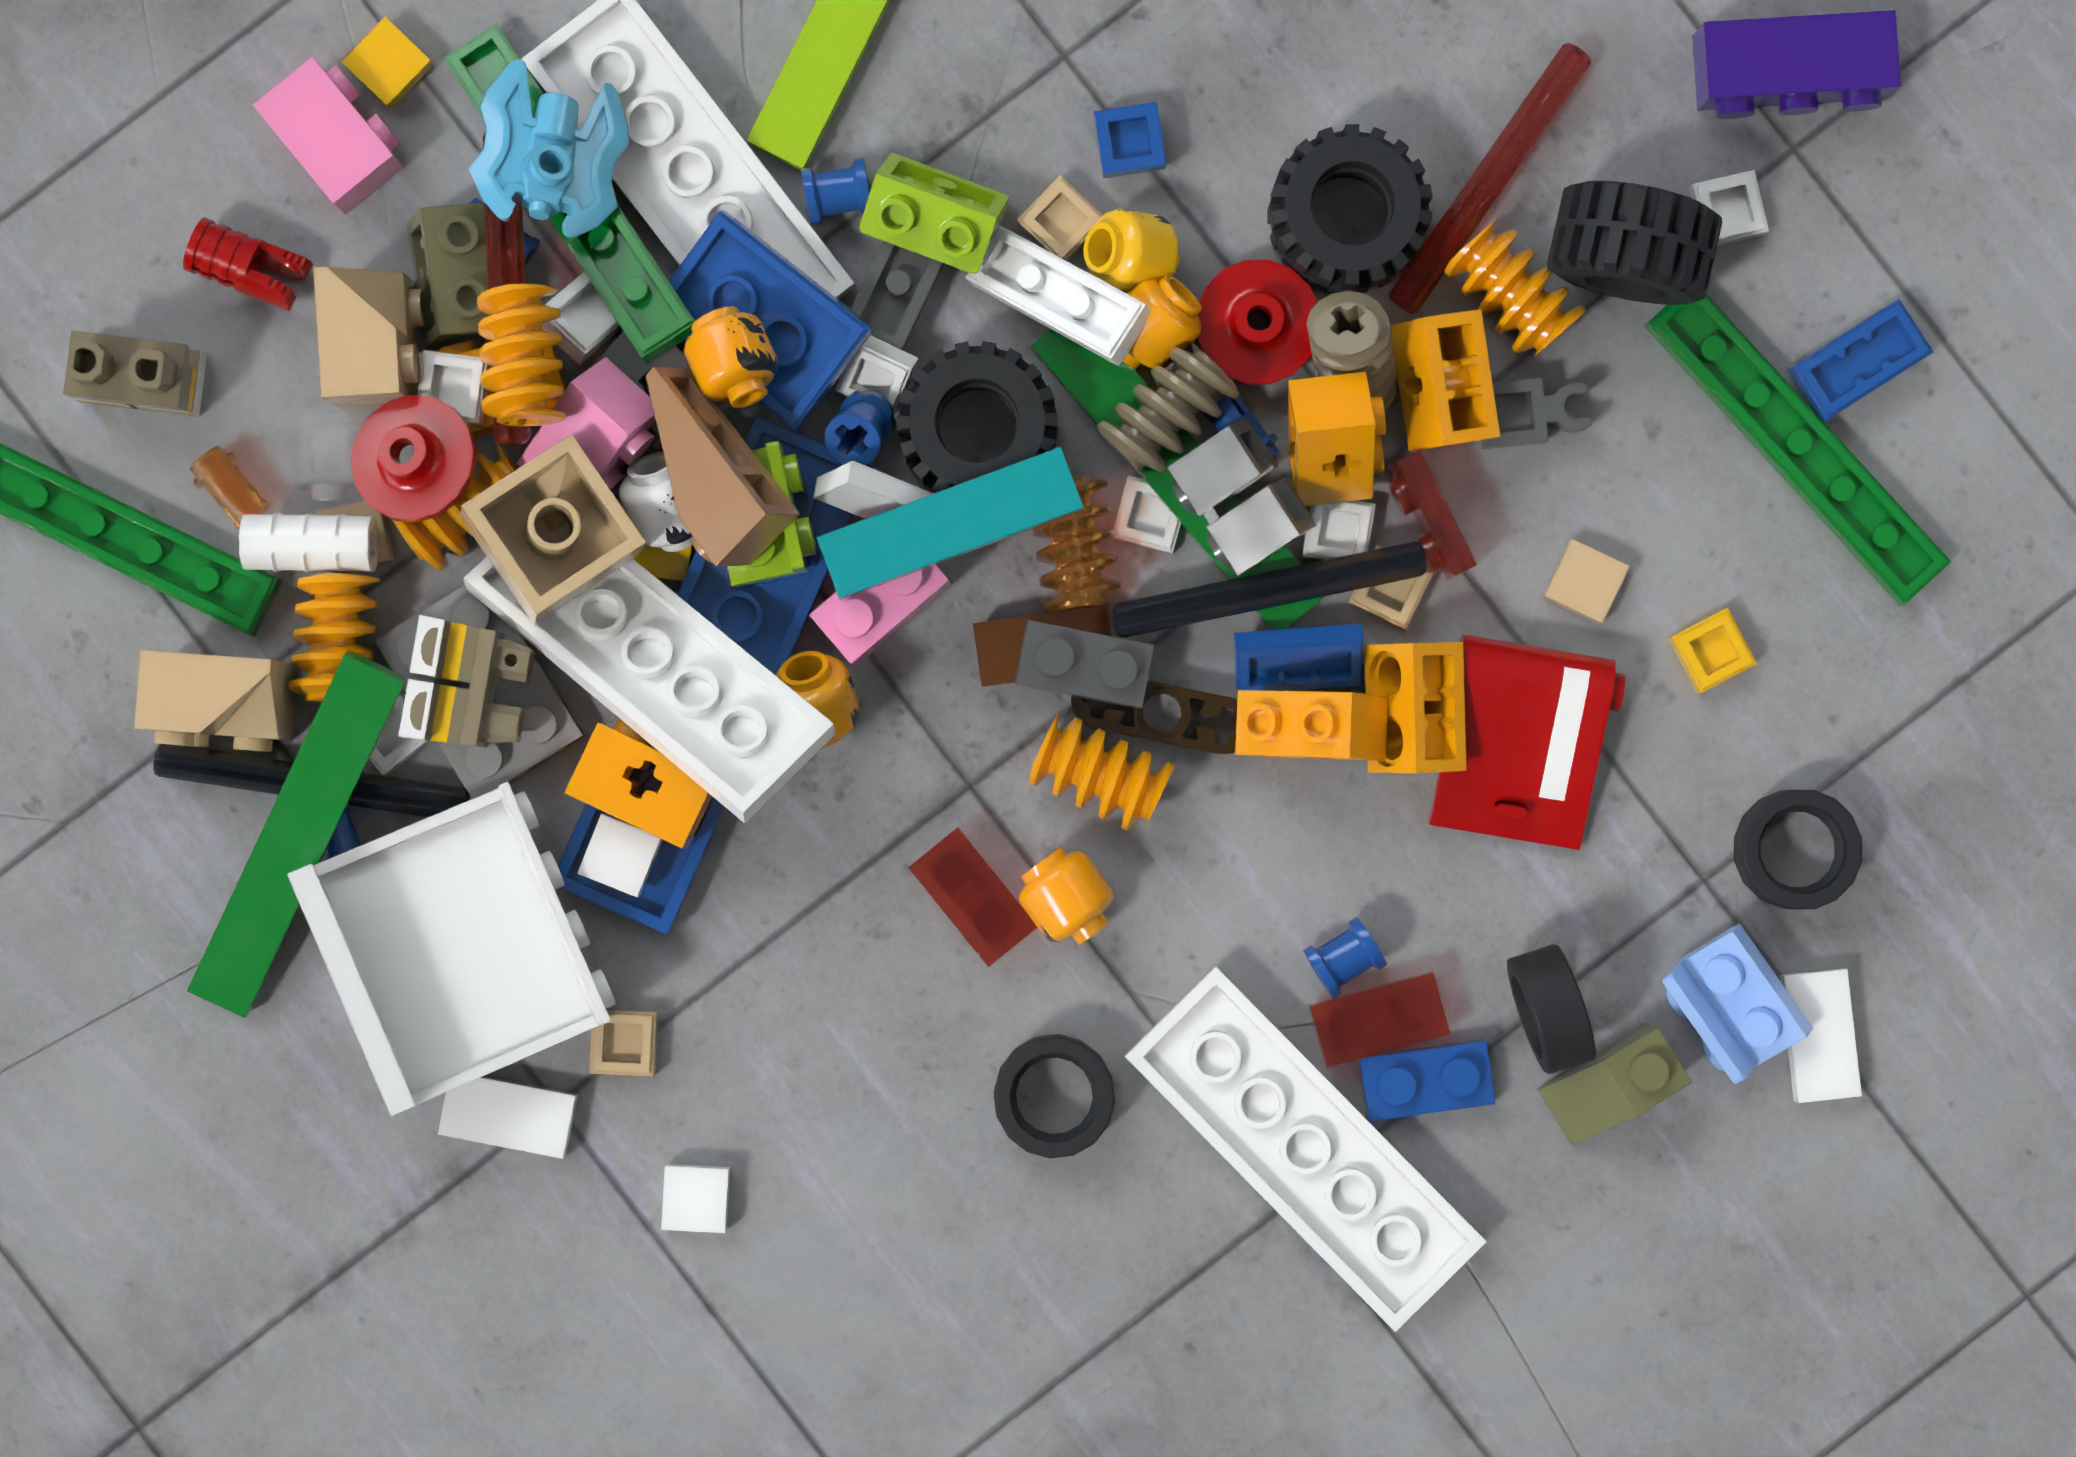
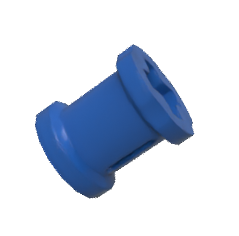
(835, 191)
(869, 411)
(1345, 957)

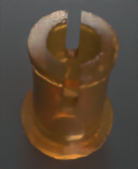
(227, 484)

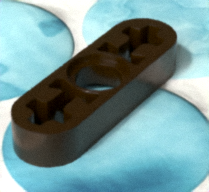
(1204, 737)

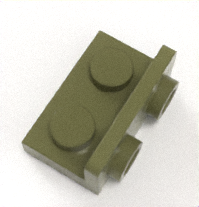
(450, 268)

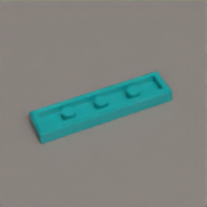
(950, 523)

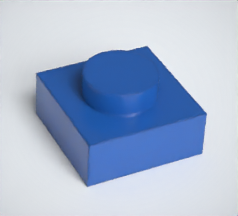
(1129, 140)

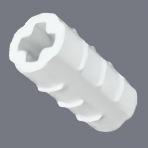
(308, 542)

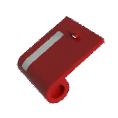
(1529, 740)

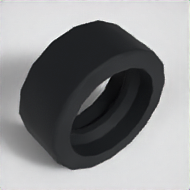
(1846, 849)
(1551, 1009)
(1044, 1143)

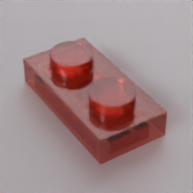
(1418, 493)
(973, 897)
(1379, 1019)

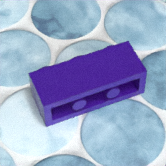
(1796, 63)

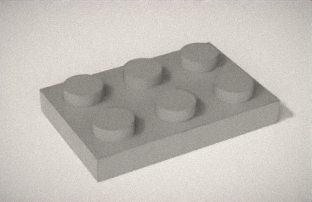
(547, 722)

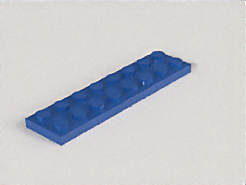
(765, 623)

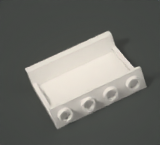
(452, 947)

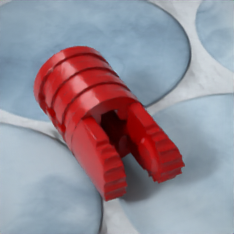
(236, 260)

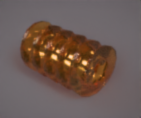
(1077, 554)

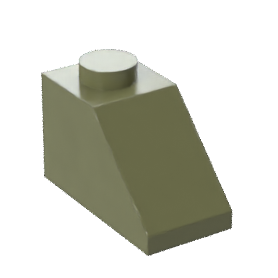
(1616, 1084)

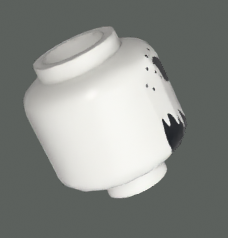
(651, 504)

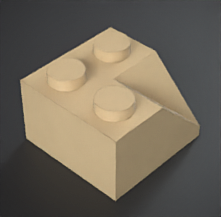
(367, 336)
(552, 528)
(207, 695)

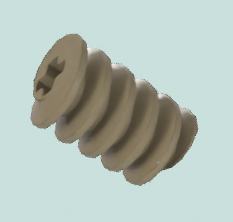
(1352, 336)
(1168, 409)

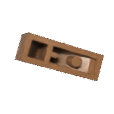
(714, 475)

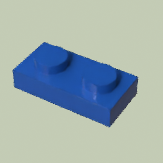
(1426, 1080)

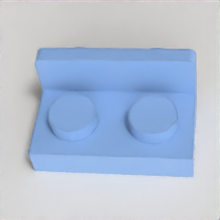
(1735, 1003)

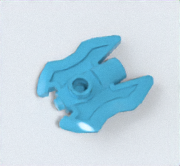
(546, 157)

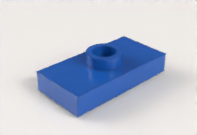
(1860, 360)
(1299, 658)

